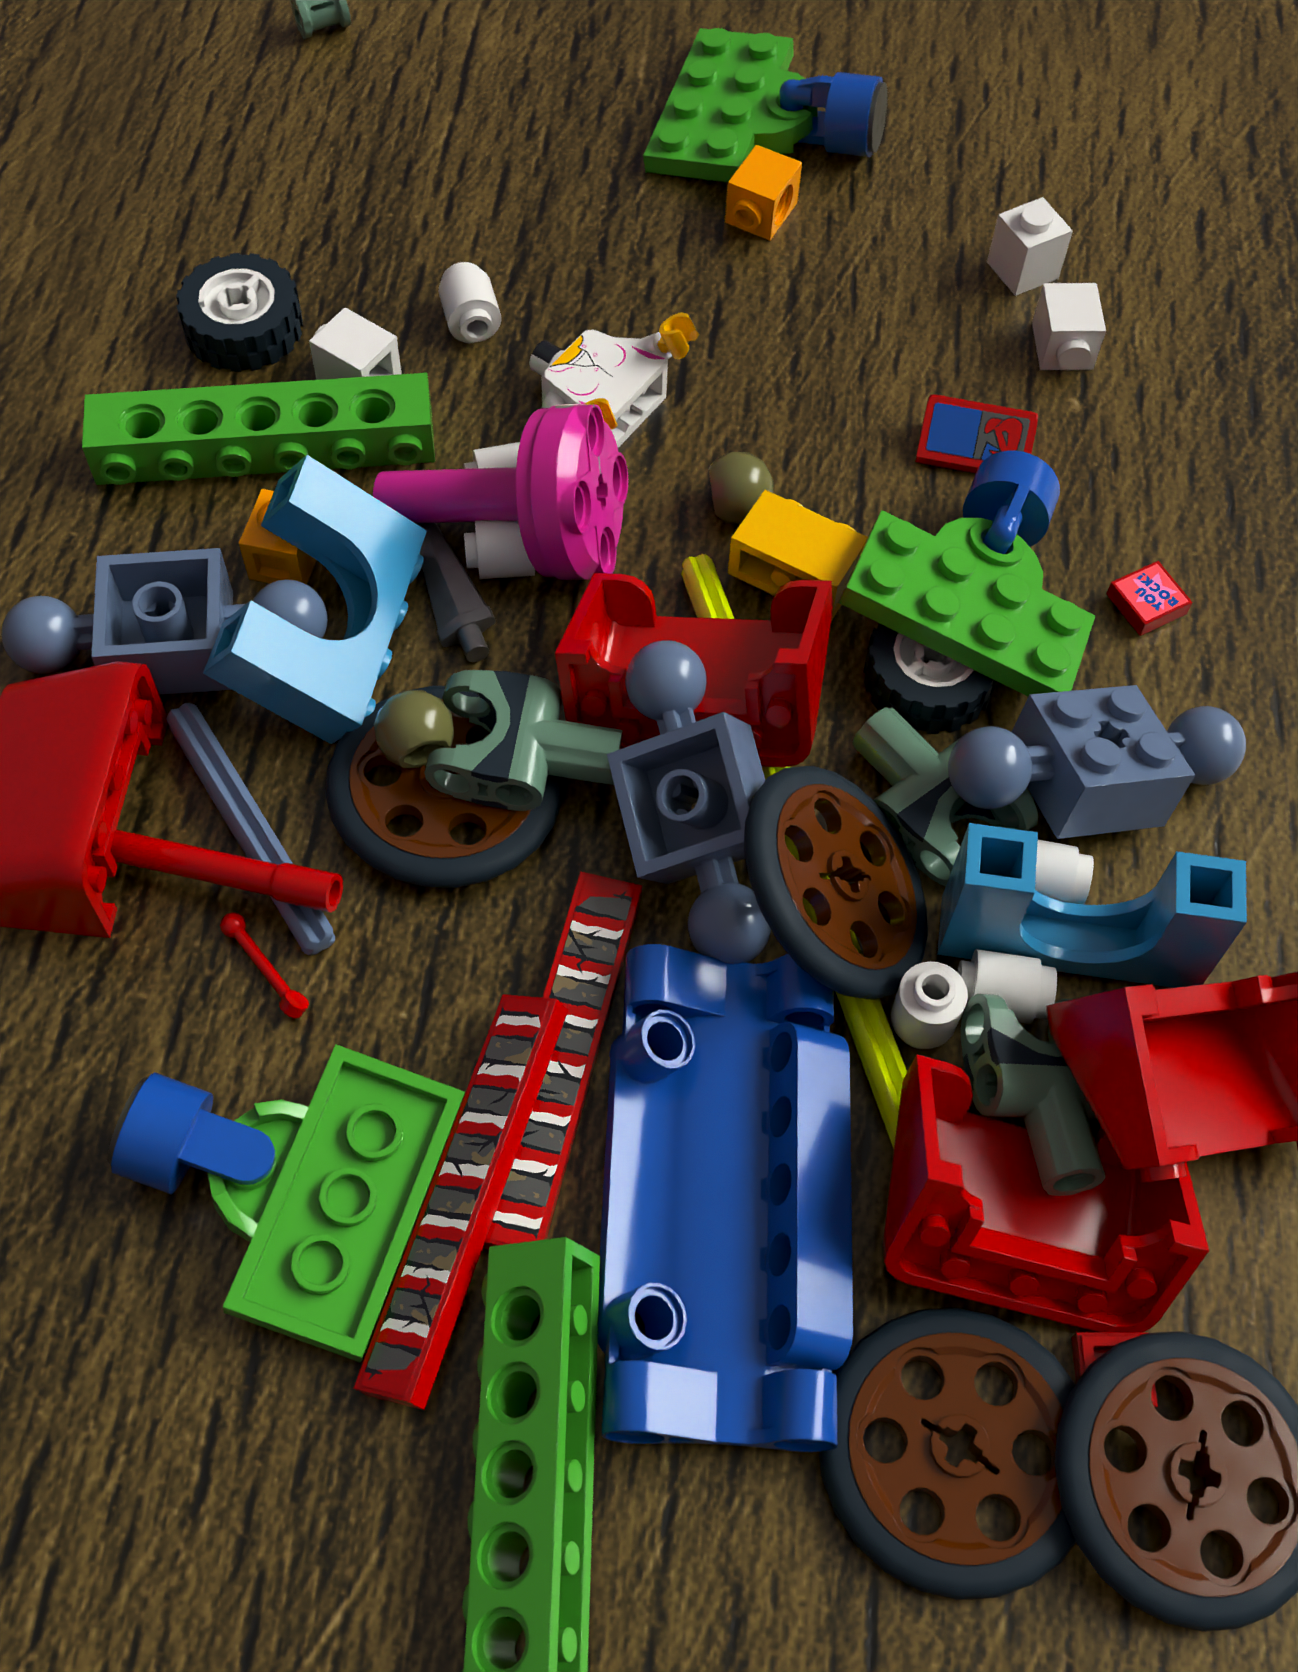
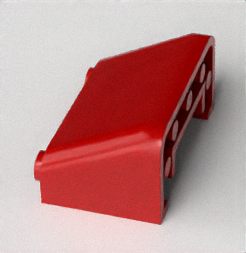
(754, 668)
(63, 788)
(1185, 1068)
(981, 1227)

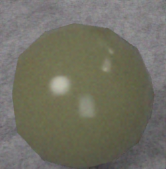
(737, 484)
(413, 727)

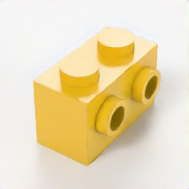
(791, 543)

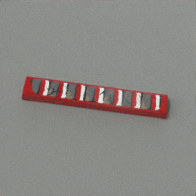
(585, 982)
(461, 1202)

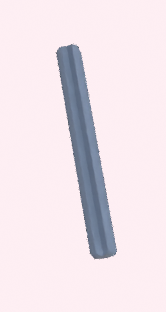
(243, 817)

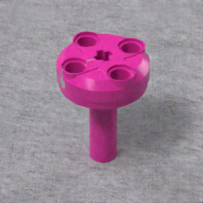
(561, 492)

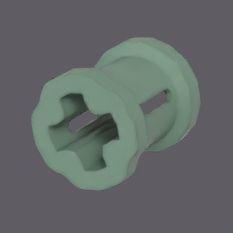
(319, 14)

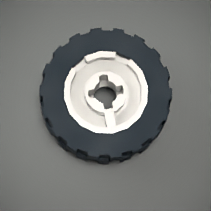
(240, 312)
(926, 695)

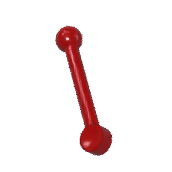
(291, 1002)

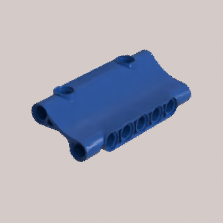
(725, 1206)

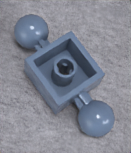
(152, 613)
(1096, 759)
(689, 764)

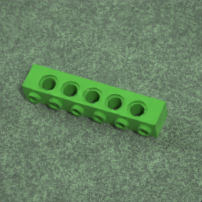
(257, 428)
(554, 1436)

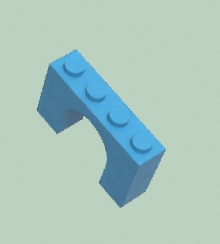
(373, 558)
(1157, 939)

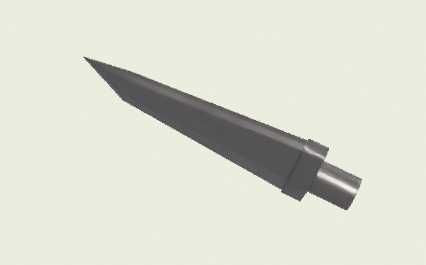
(455, 601)

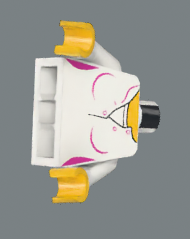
(615, 373)

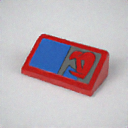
(966, 432)

